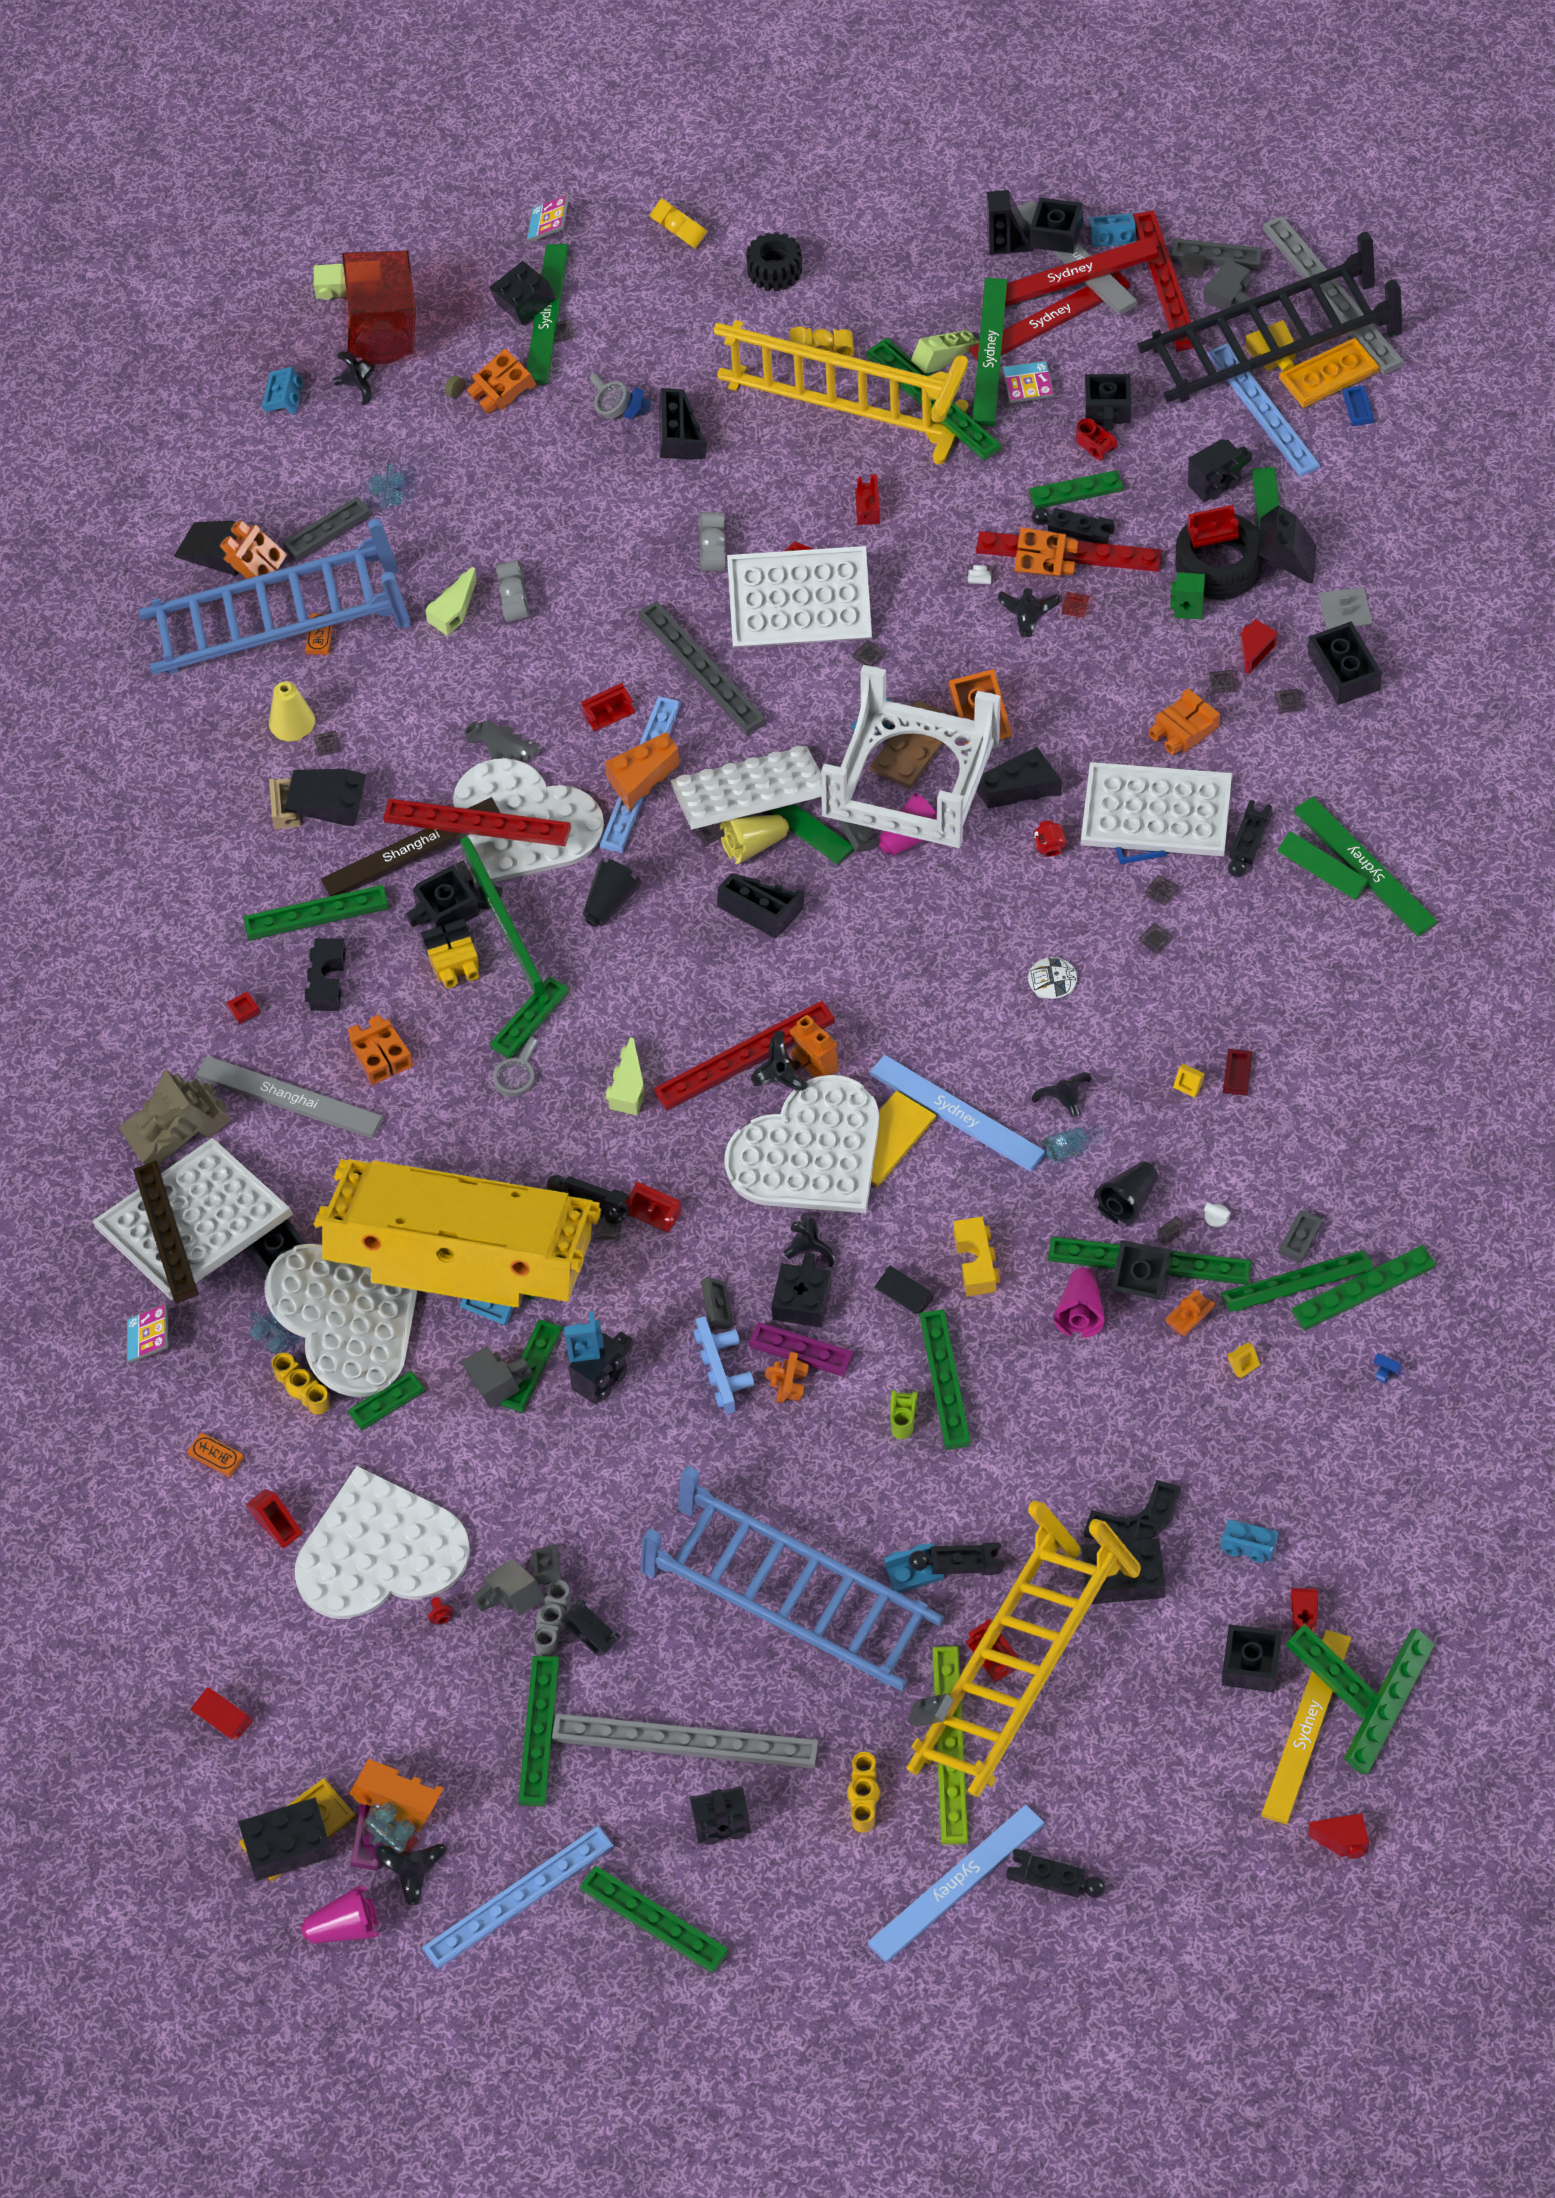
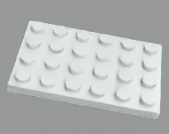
(799, 597)
(748, 787)
(1156, 809)

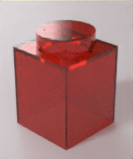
(378, 305)

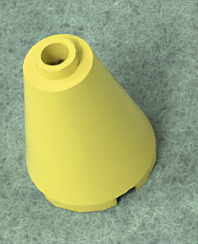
(290, 713)
(752, 835)

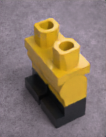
(455, 961)

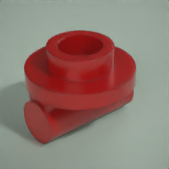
(440, 1613)

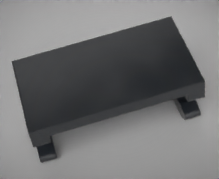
(904, 1290)
(589, 1628)

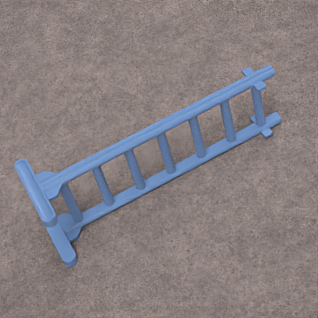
(383, 604)
(692, 1495)

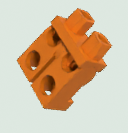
(500, 382)
(252, 551)
(1050, 559)
(1185, 723)
(373, 1042)
(814, 1048)

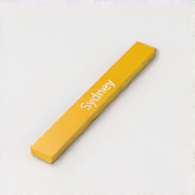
(1302, 1738)

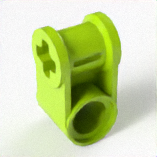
(903, 1409)

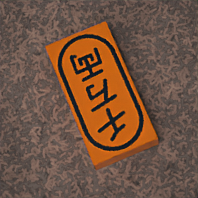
(319, 640)
(215, 1454)

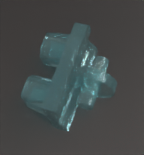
(384, 485)
(1065, 1144)
(262, 1326)
(386, 1829)

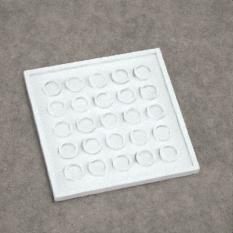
(216, 1210)

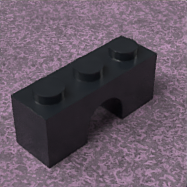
(326, 956)

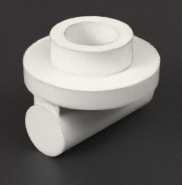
(979, 575)
(1216, 1215)

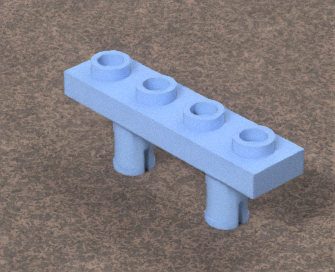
(724, 1384)

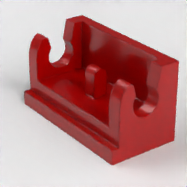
(867, 501)
(1212, 526)
(607, 707)
(653, 1207)
(995, 1670)
(221, 1714)

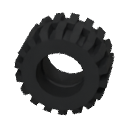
(774, 273)

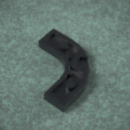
(1149, 1521)

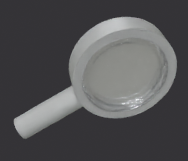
(611, 398)
(515, 1075)

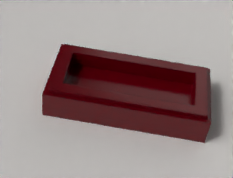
(1237, 1072)

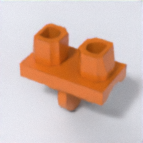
(1189, 1312)
(791, 1368)

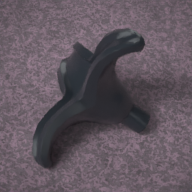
(356, 375)
(1027, 609)
(779, 1066)
(1065, 1092)
(807, 1240)
(411, 1867)

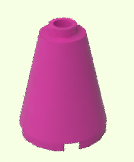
(897, 843)
(1080, 1305)
(342, 1919)

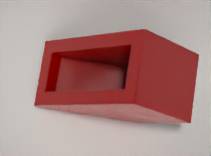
(1256, 643)
(274, 1517)
(1341, 1835)

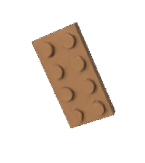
(906, 755)

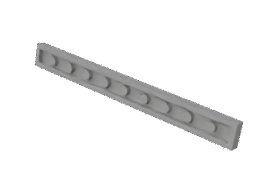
(1345, 308)
(685, 1741)

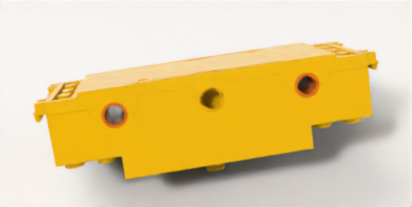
(456, 1232)

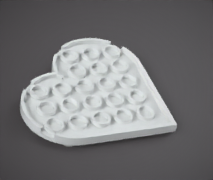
(522, 792)
(812, 1152)
(350, 1326)
(379, 1545)

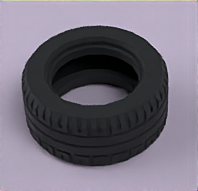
(1228, 580)

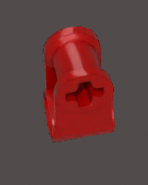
(1094, 438)
(1304, 1608)

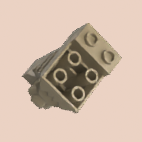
(173, 1117)

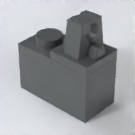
(1228, 286)
(493, 1377)
(510, 1588)

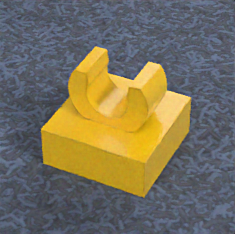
(1188, 1080)
(1243, 1360)

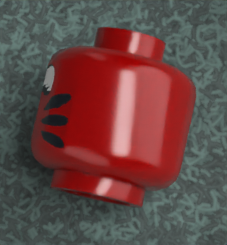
(1049, 838)

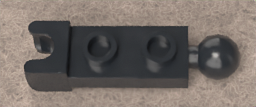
(1075, 524)
(1248, 838)
(609, 1201)
(959, 1559)
(1053, 1875)

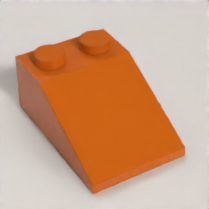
(963, 694)

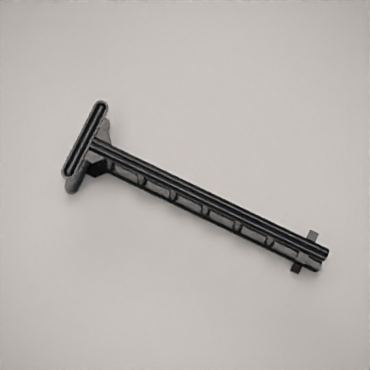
(1357, 264)

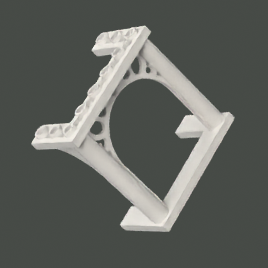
(952, 808)

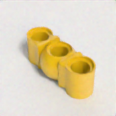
(678, 223)
(838, 341)
(294, 1375)
(863, 1781)

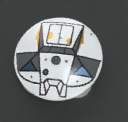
(1052, 978)

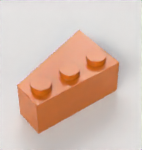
(641, 768)
(383, 1784)

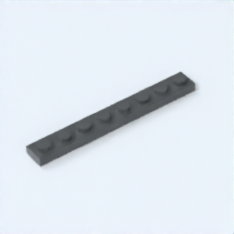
(701, 668)

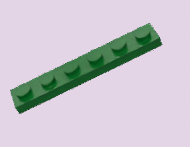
(315, 912)
(1297, 1280)
(1363, 1288)
(944, 1379)
(1389, 1701)
(538, 1731)
(654, 1919)

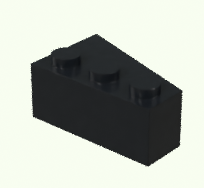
(1005, 225)
(678, 429)
(1019, 780)
(759, 904)

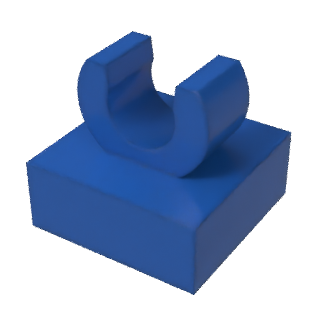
(637, 404)
(1386, 1367)

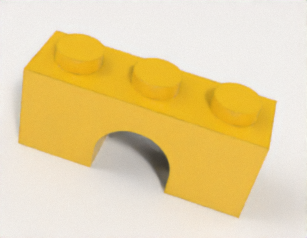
(973, 1237)

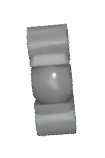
(711, 541)
(512, 591)
(552, 1607)

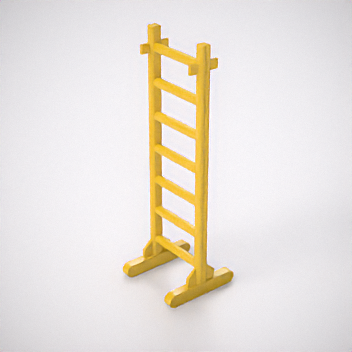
(938, 386)
(1048, 1539)

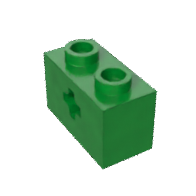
(1188, 595)

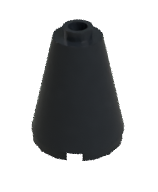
(609, 891)
(1126, 1193)

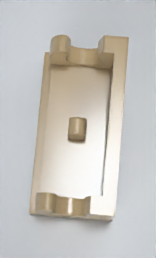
(278, 796)

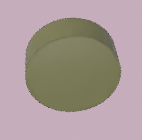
(454, 386)

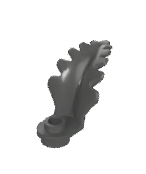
(501, 741)

